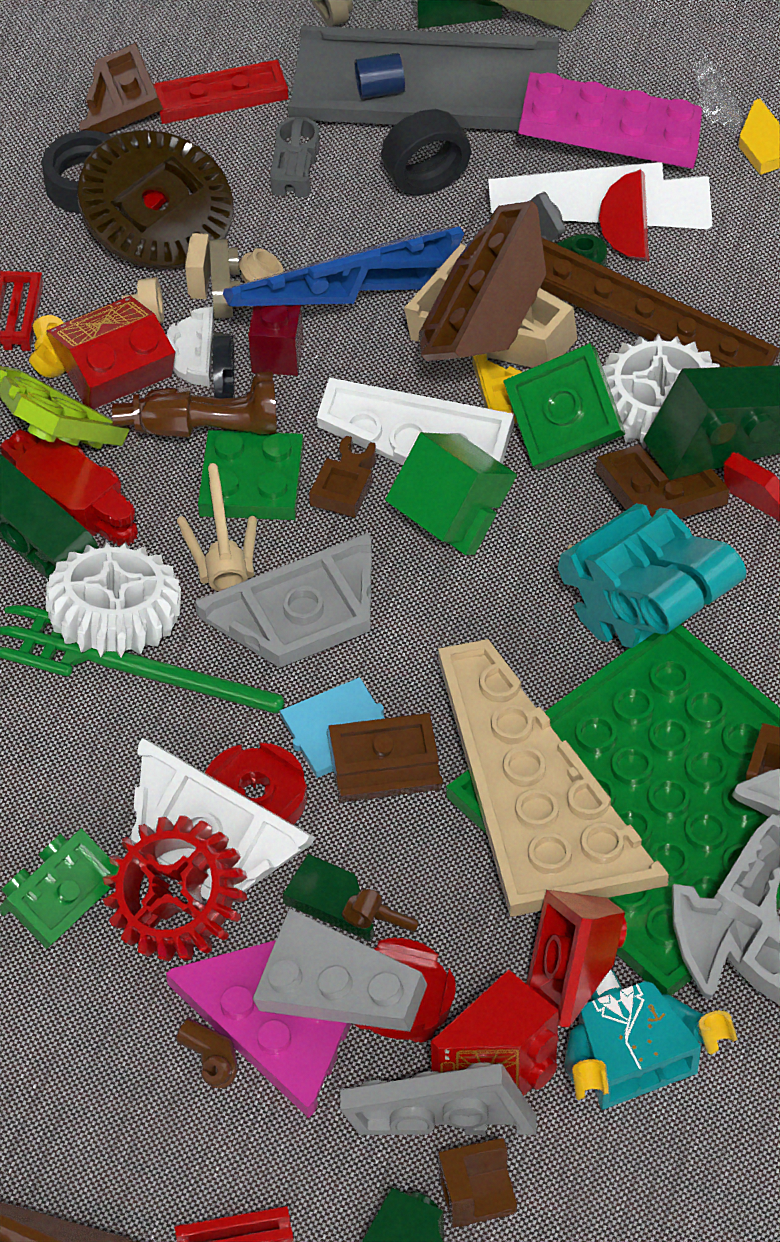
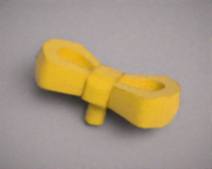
(44, 357)

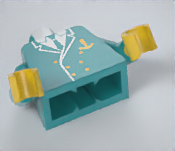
(638, 1041)

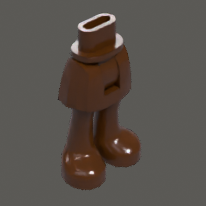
(179, 412)

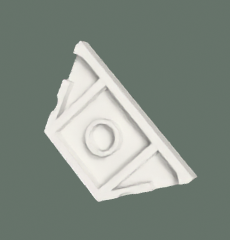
(179, 789)

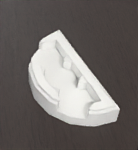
(193, 346)

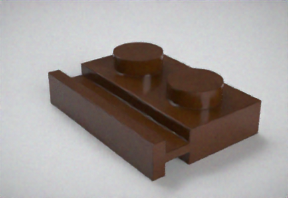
(384, 757)

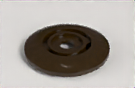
(136, 162)

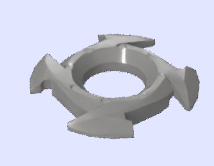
(743, 914)

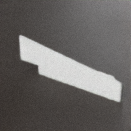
(580, 194)

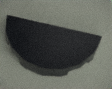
(223, 365)

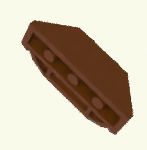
(488, 288)

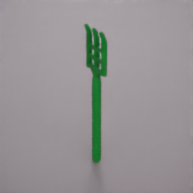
(129, 663)

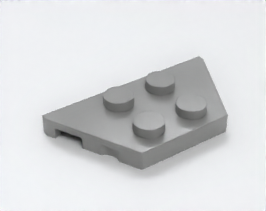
(299, 604)

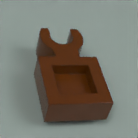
(344, 483)

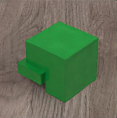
(451, 489)

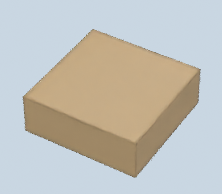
(198, 266)

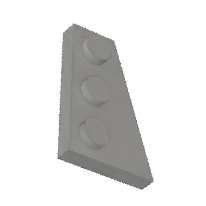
(460, 1098)

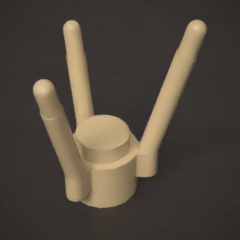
(225, 562)

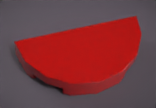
(625, 216)

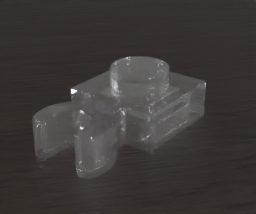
(718, 99)

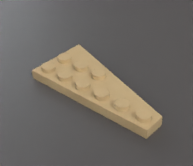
(535, 795)

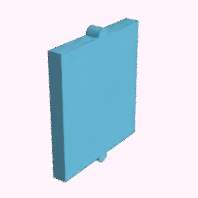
(310, 720)

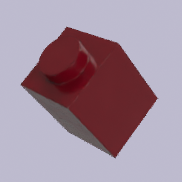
(276, 339)

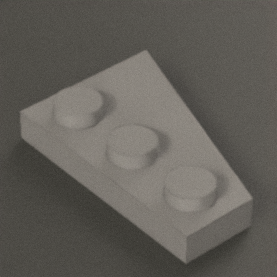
(336, 979)

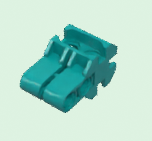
(646, 574)

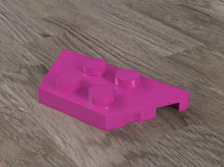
(284, 1048)

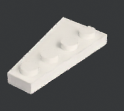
(397, 418)

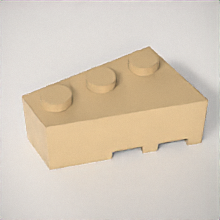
(543, 335)

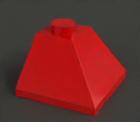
(574, 949)

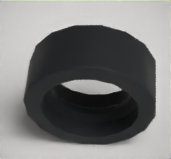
(413, 134)
(63, 154)

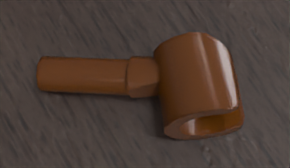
(367, 905)

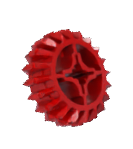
(159, 902)

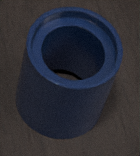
(379, 75)

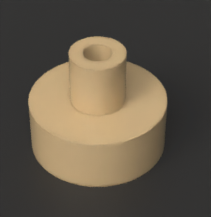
(150, 296)

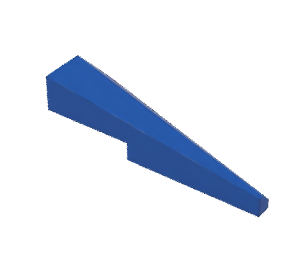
(387, 266)

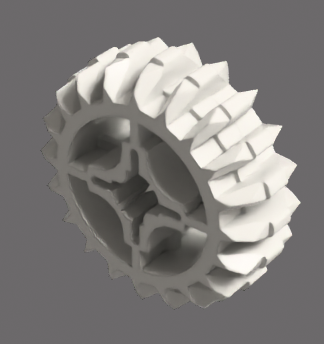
(641, 372)
(113, 599)

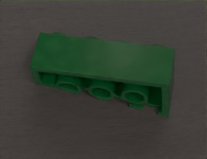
(714, 415)

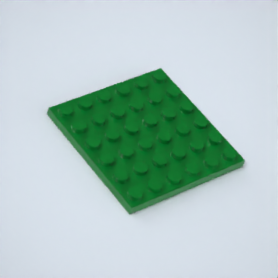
(668, 744)

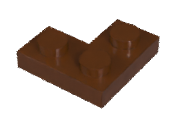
(638, 480)

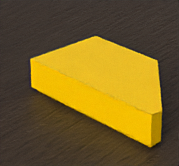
(761, 138)
(491, 383)

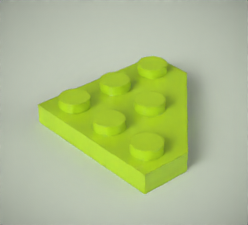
(55, 413)

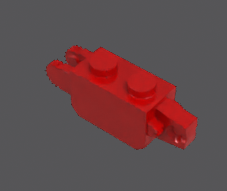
(75, 484)

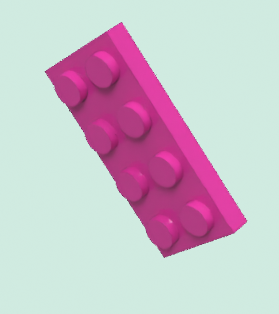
(611, 119)

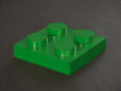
(564, 407)
(255, 473)

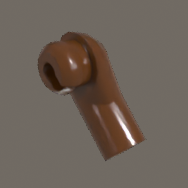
(216, 1053)

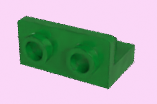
(60, 888)

